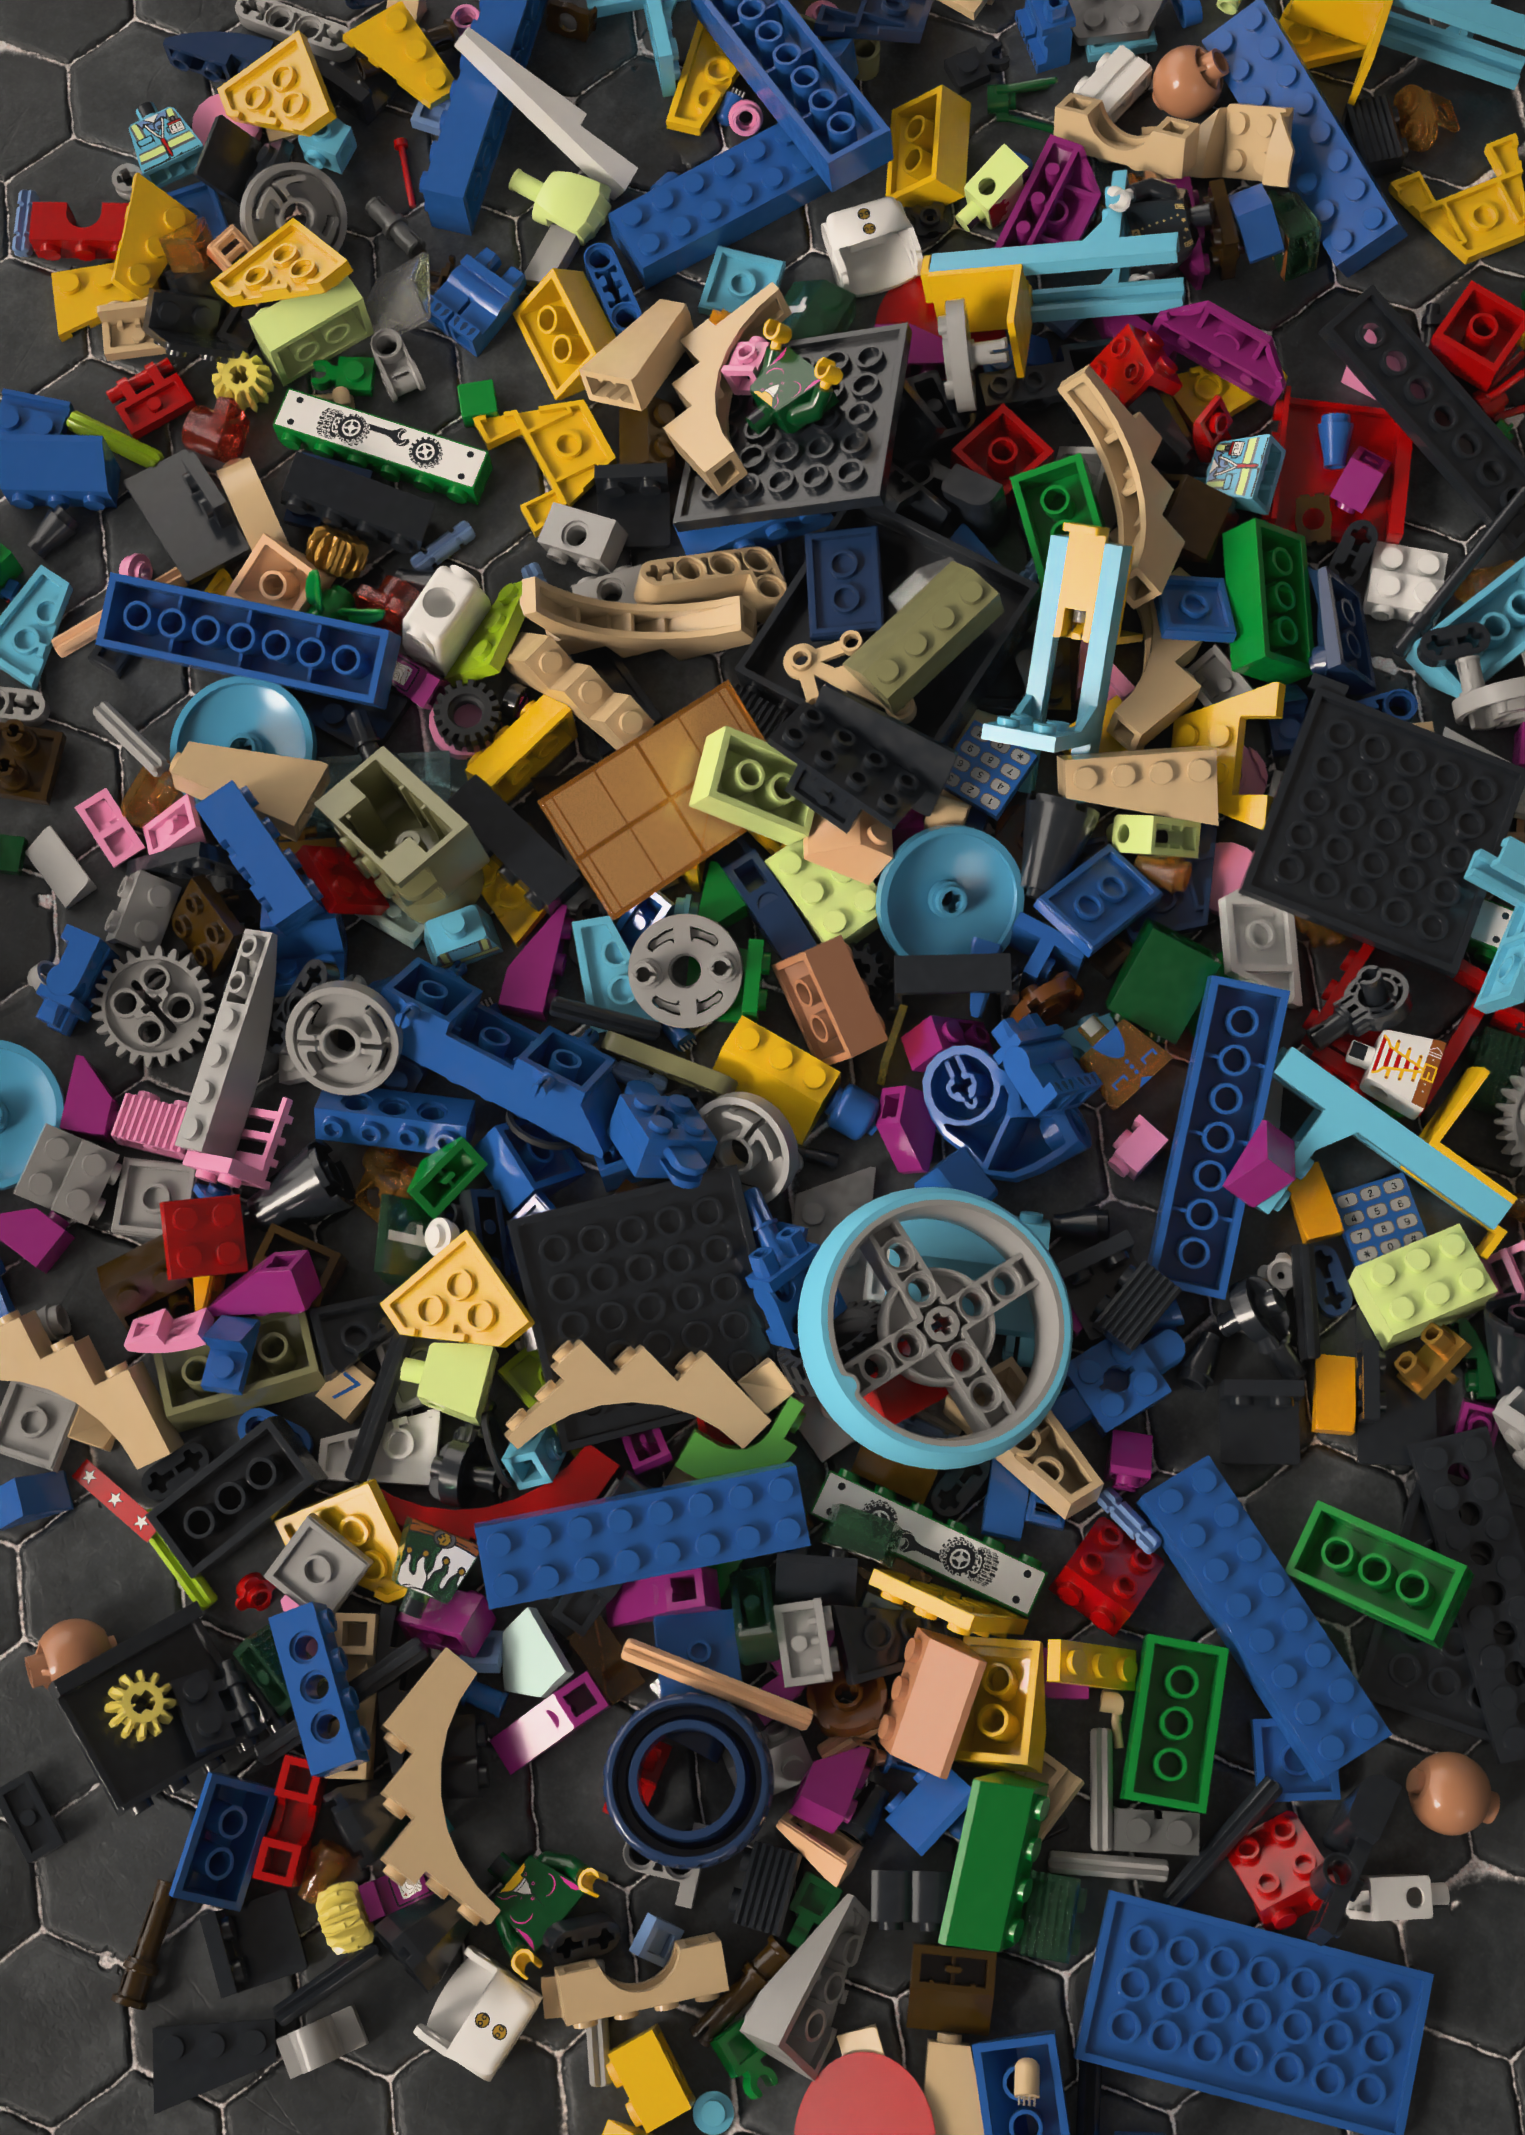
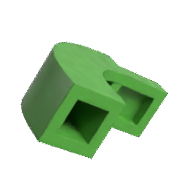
(708, 1458)

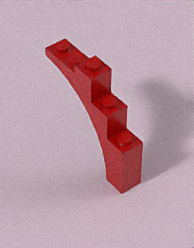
(577, 1483)

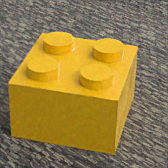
(650, 2079)

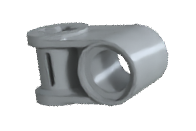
(396, 369)

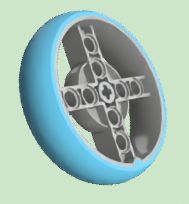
(1026, 1269)

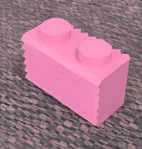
(150, 1124)

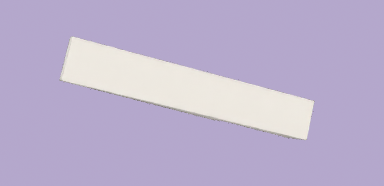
(549, 112)

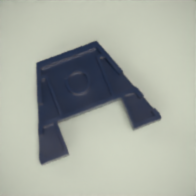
(876, 20)
(1182, 910)

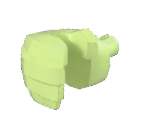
(566, 200)

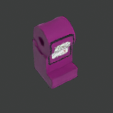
(417, 682)
(385, 1896)

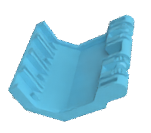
(963, 1251)

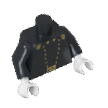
(1162, 208)

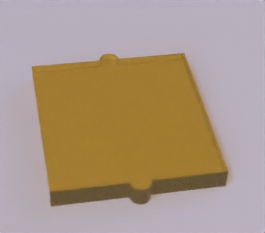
(892, 1044)

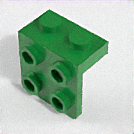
(752, 996)

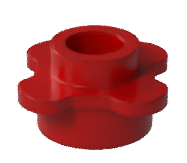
(254, 1592)

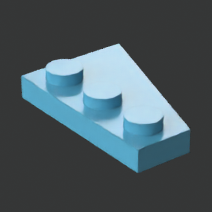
(31, 624)
(604, 967)

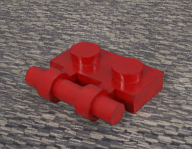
(156, 404)

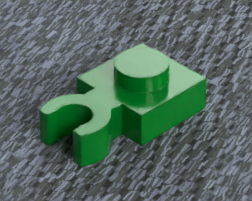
(353, 373)
(743, 2058)

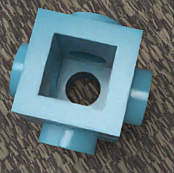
(329, 146)
(536, 1460)

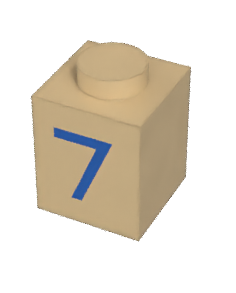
(349, 1391)

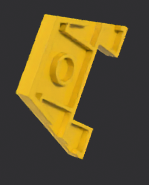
(1478, 218)
(564, 445)
(1223, 728)

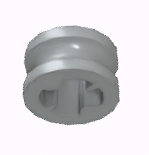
(122, 173)

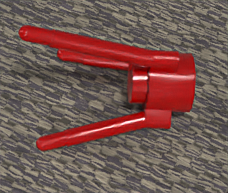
(1495, 399)

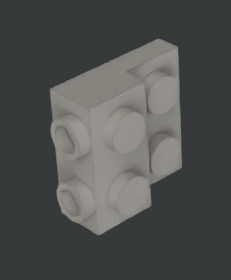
(68, 1175)

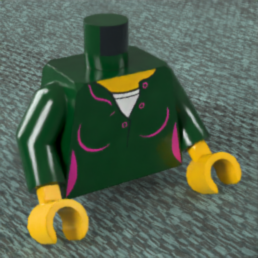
(789, 387)
(535, 1898)

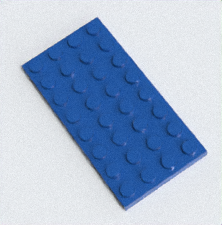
(1254, 2016)

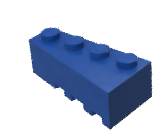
(754, 534)
(260, 858)

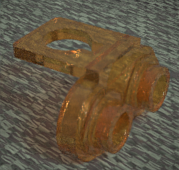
(1421, 116)
(148, 797)
(388, 1173)

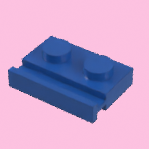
(33, 414)

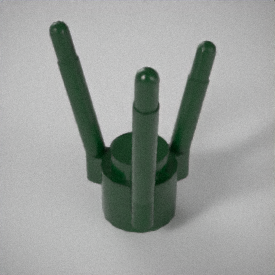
(1003, 98)

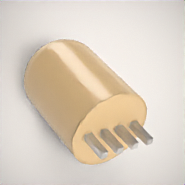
(1027, 2080)

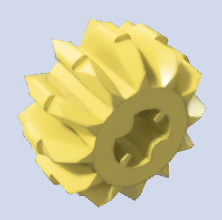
(244, 381)
(132, 1692)
(344, 1918)

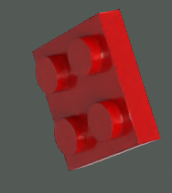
(341, 882)
(203, 1237)

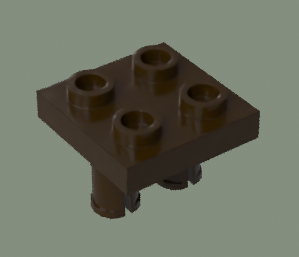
(1223, 234)
(29, 762)
(208, 924)

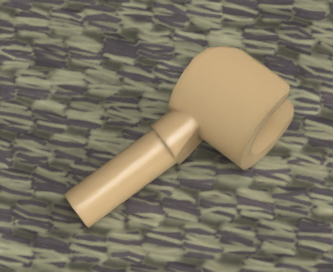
(339, 395)
(1113, 1703)

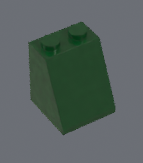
(1161, 981)

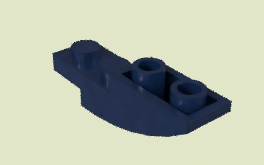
(215, 53)
(764, 899)

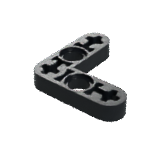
(313, 974)

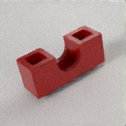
(56, 236)
(289, 1840)

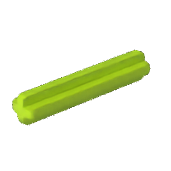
(116, 440)
(196, 1588)

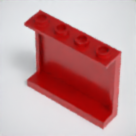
(1305, 471)

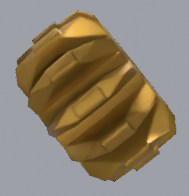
(337, 552)

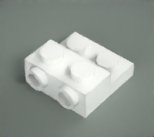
(1402, 581)

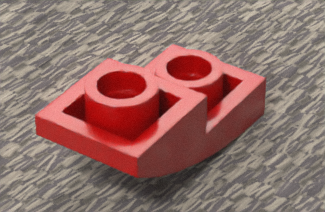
(1211, 429)

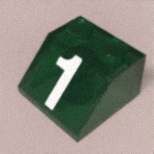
(819, 309)
(401, 1239)

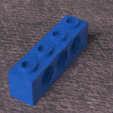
(394, 1119)
(291, 1635)

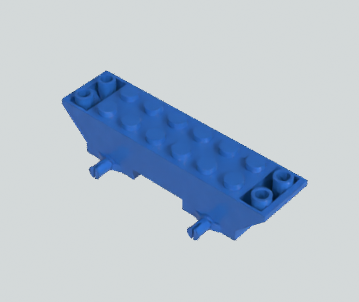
(538, 1077)

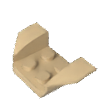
(1246, 144)

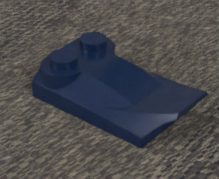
(1341, 634)

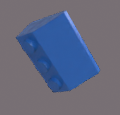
(58, 471)
(223, 1841)
(995, 2082)

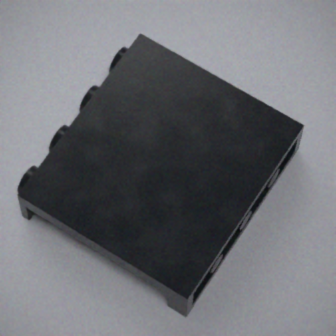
(131, 1768)

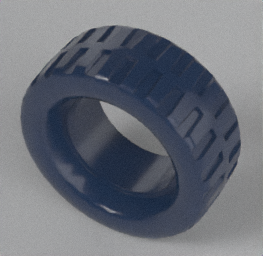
(752, 1794)

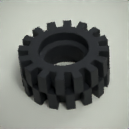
(460, 696)

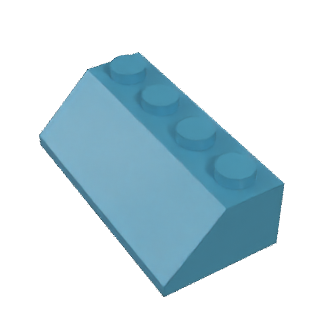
(1502, 612)

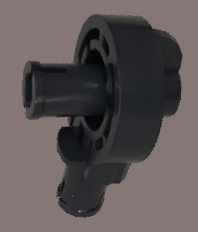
(1358, 1016)
(1265, 1320)
(460, 1467)

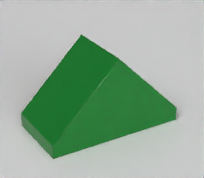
(720, 899)
(445, 1176)

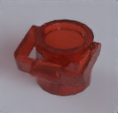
(217, 431)
(392, 596)

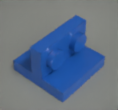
(1046, 949)

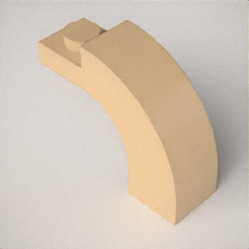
(249, 501)

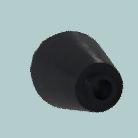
(1052, 840)
(302, 1190)
(1506, 1341)

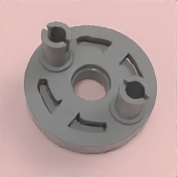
(314, 193)
(964, 355)
(1489, 705)
(652, 973)
(344, 1008)
(765, 1135)

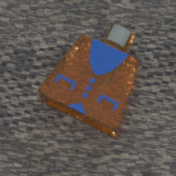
(1120, 1058)

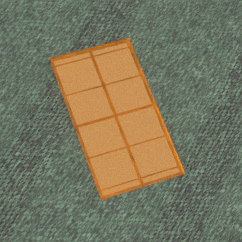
(631, 811)

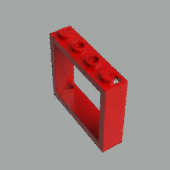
(1467, 976)

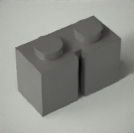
(1168, 1834)

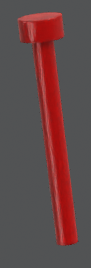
(401, 145)

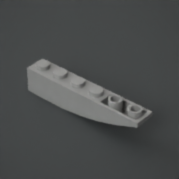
(233, 1052)

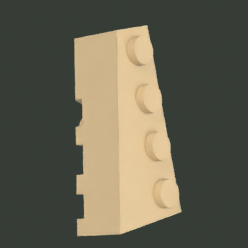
(1152, 781)
(1046, 1458)

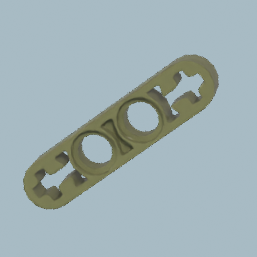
(667, 1065)

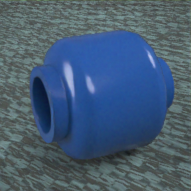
(852, 1112)

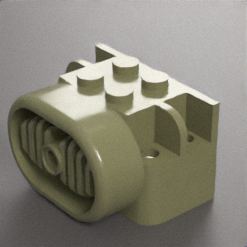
(406, 838)

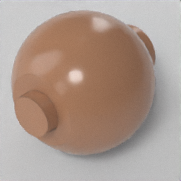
(1189, 81)
(66, 1648)
(1451, 1794)

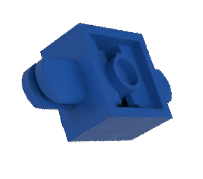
(661, 1135)
(1117, 1387)

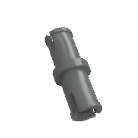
(394, 226)

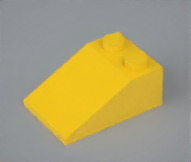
(1009, 1709)

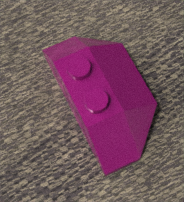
(1055, 198)
(1224, 347)

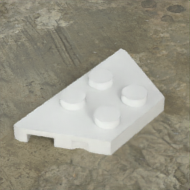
(1260, 945)

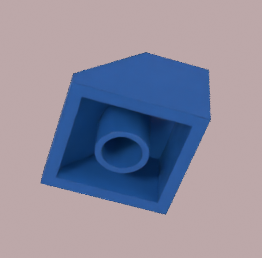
(525, 1169)
(928, 1809)

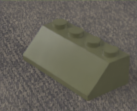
(925, 635)
(281, 1368)

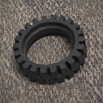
(855, 1325)

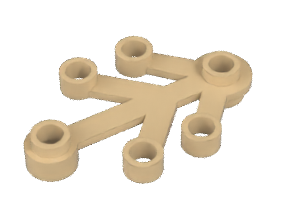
(838, 677)

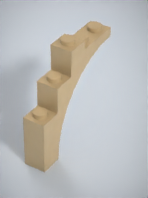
(703, 429)
(1138, 490)
(635, 629)
(546, 667)
(1164, 687)
(639, 1378)
(118, 1397)
(415, 1790)

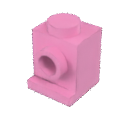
(745, 362)
(1136, 1149)

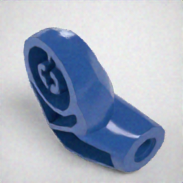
(985, 1114)

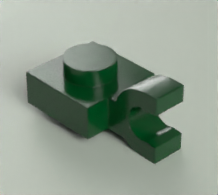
(812, 1903)

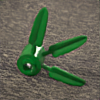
(336, 602)

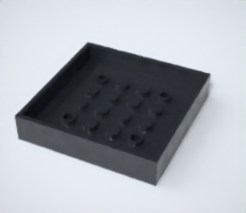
(905, 546)

